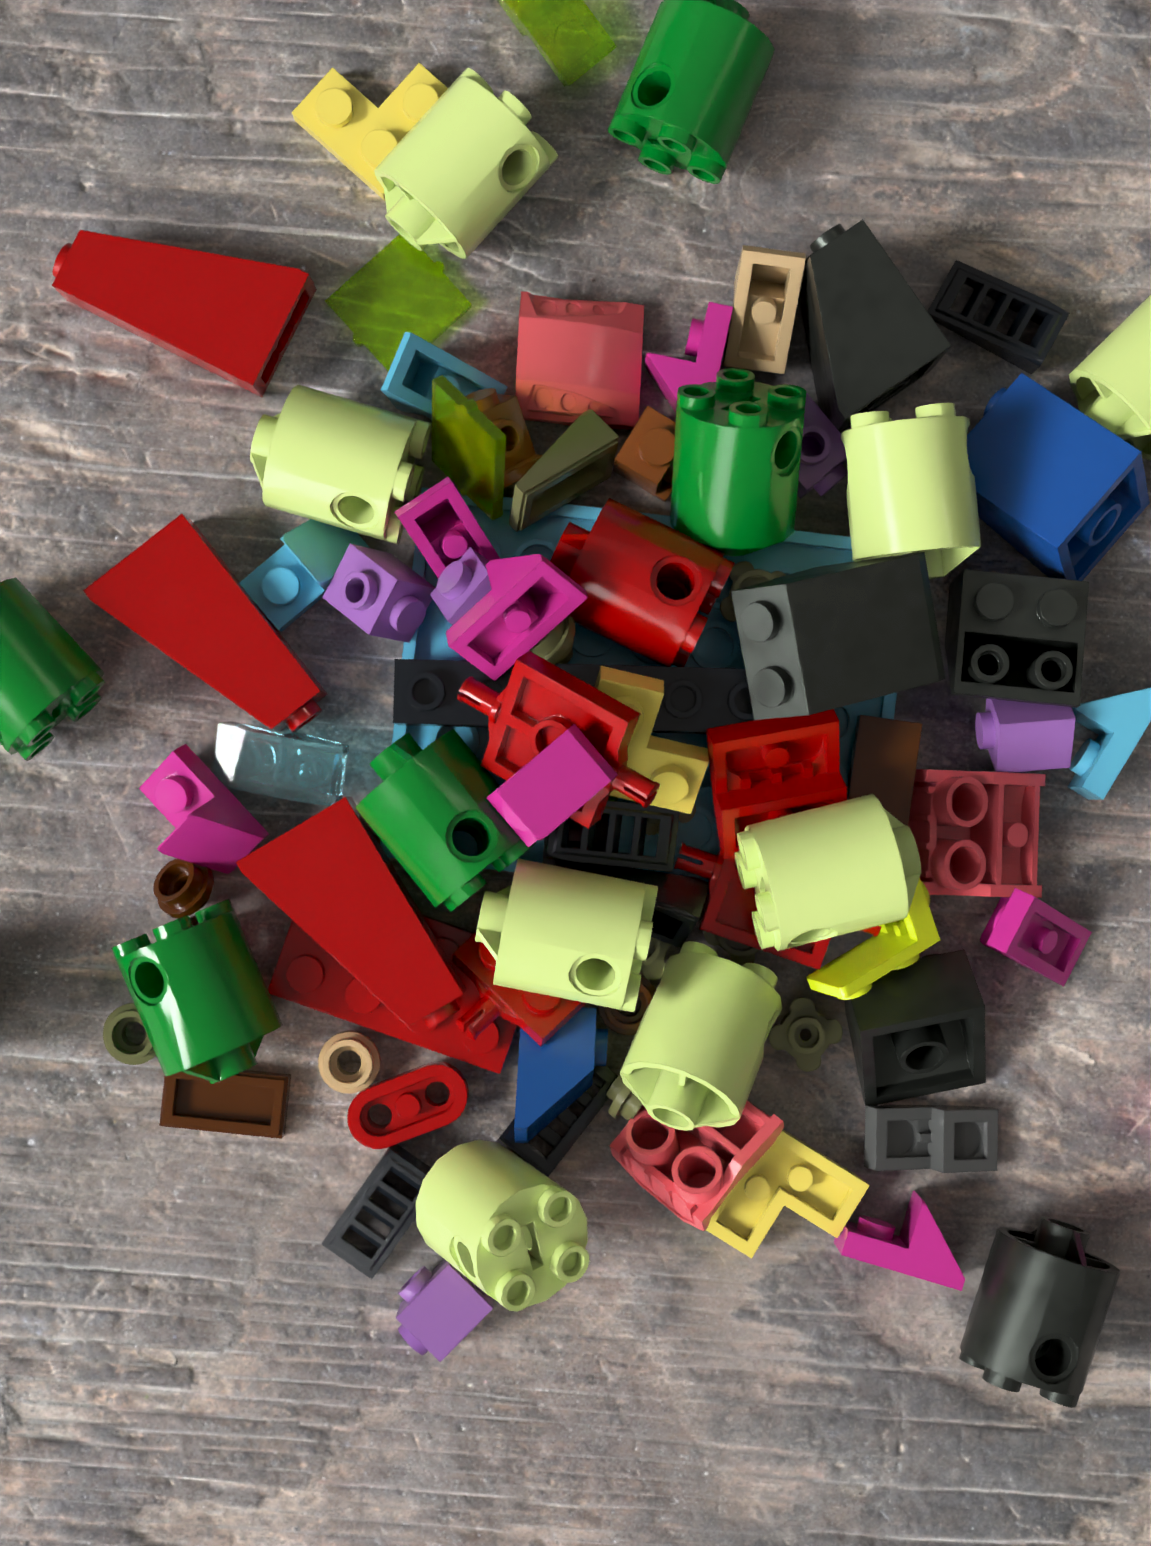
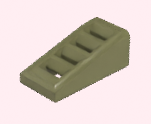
(565, 471)

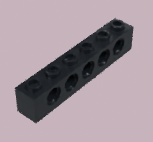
(691, 700)

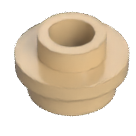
(340, 1079)

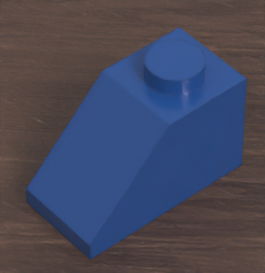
(556, 1072)

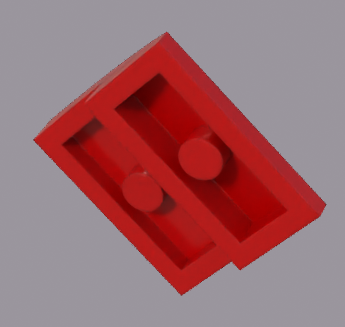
(772, 771)

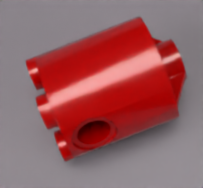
(628, 571)

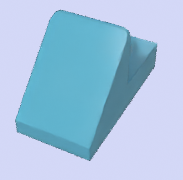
(414, 367)
(299, 571)
(1119, 726)

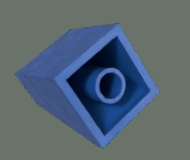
(1053, 479)

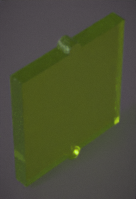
(397, 295)
(468, 447)

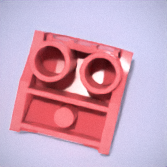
(579, 360)
(977, 831)
(695, 1167)

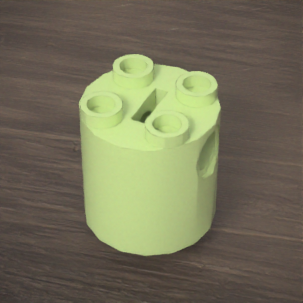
(462, 167)
(1116, 381)
(340, 462)
(911, 487)
(828, 872)
(569, 934)
(702, 1039)
(502, 1224)

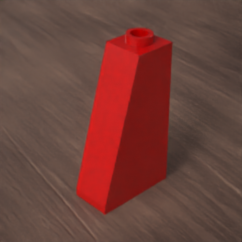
(195, 303)
(199, 615)
(356, 907)

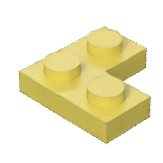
(356, 128)
(671, 763)
(791, 1177)

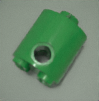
(693, 87)
(737, 462)
(40, 673)
(428, 798)
(199, 994)

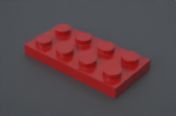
(318, 981)

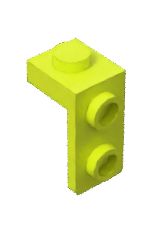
(892, 949)

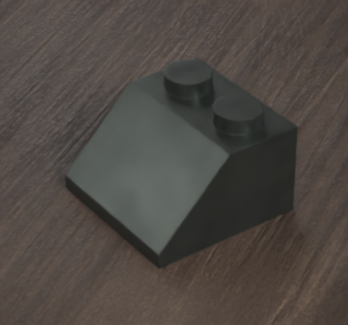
(919, 1030)

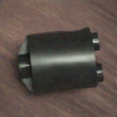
(1039, 1311)

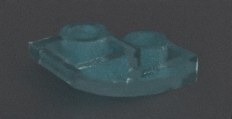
(280, 764)

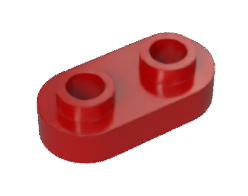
(409, 1104)

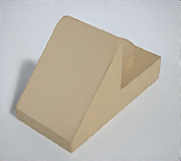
(763, 309)

